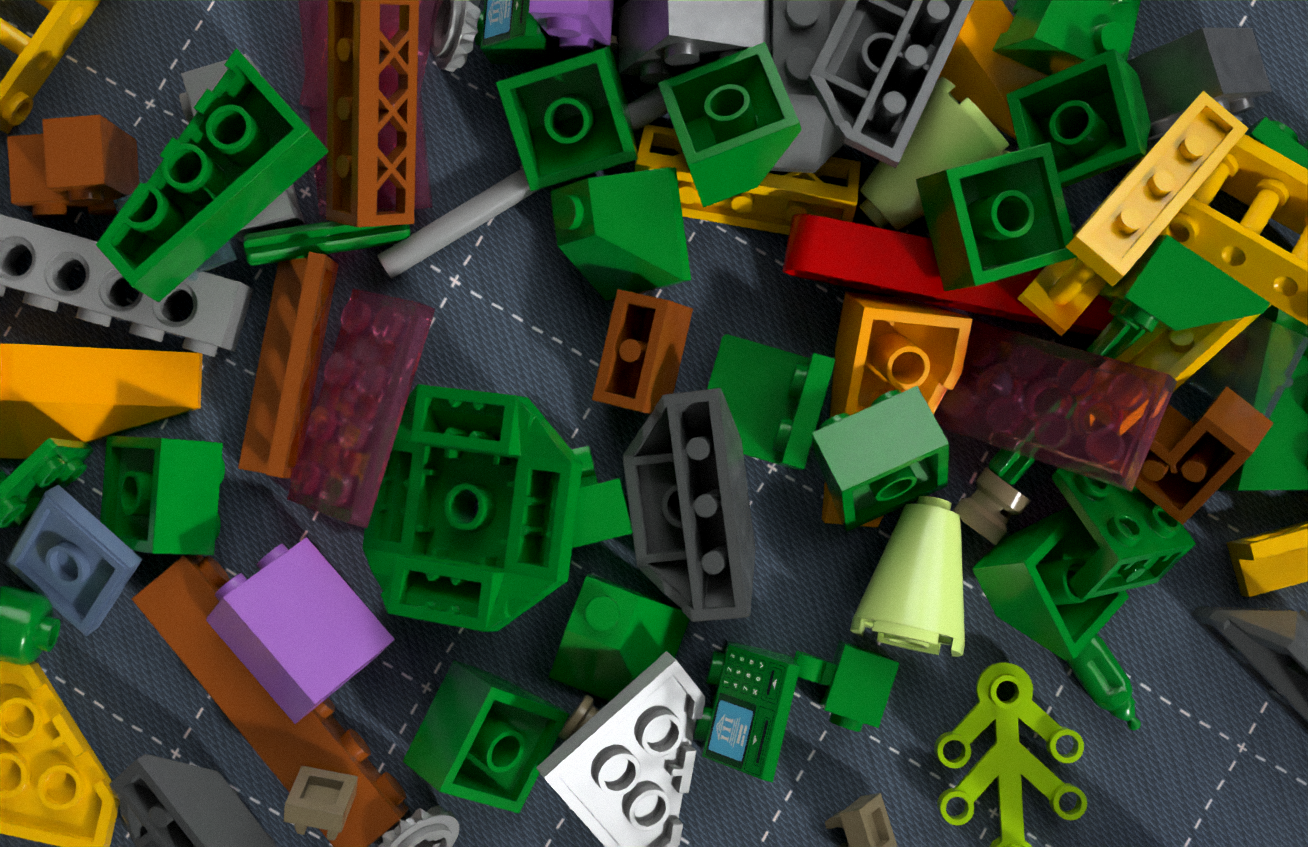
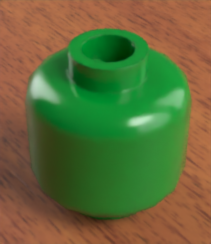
(25, 625)

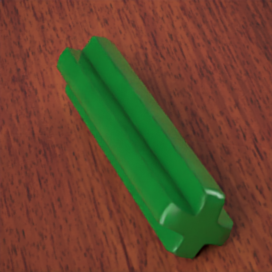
(318, 238)

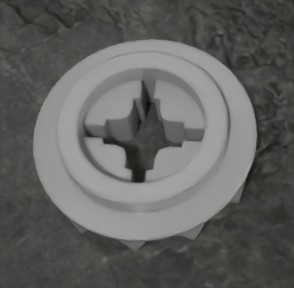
(454, 32)
(424, 829)

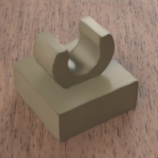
(320, 800)
(864, 823)

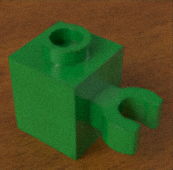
(601, 506)
(854, 684)

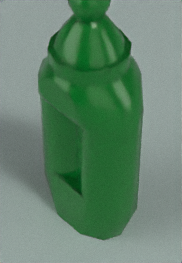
(1105, 681)

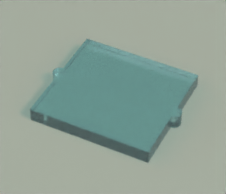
(1254, 364)

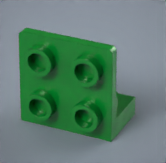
(772, 397)
(49, 465)
(1131, 532)

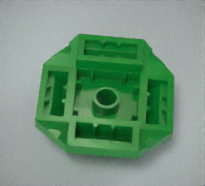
(423, 530)

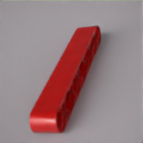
(907, 269)

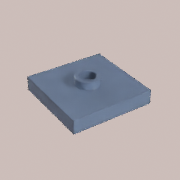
(72, 560)

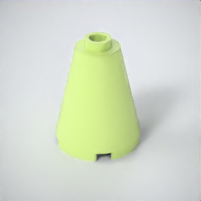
(943, 139)
(918, 582)

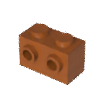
(641, 351)

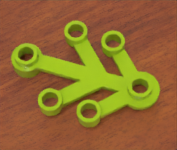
(1007, 756)

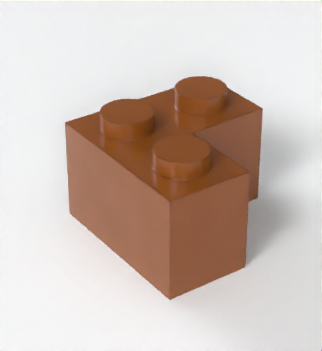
(72, 166)
(1196, 458)

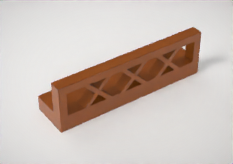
(353, 121)
(288, 365)

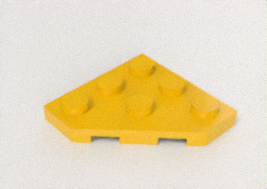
(48, 772)

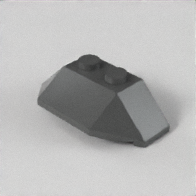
(796, 41)
(883, 69)
(693, 506)
(1269, 647)
(183, 807)

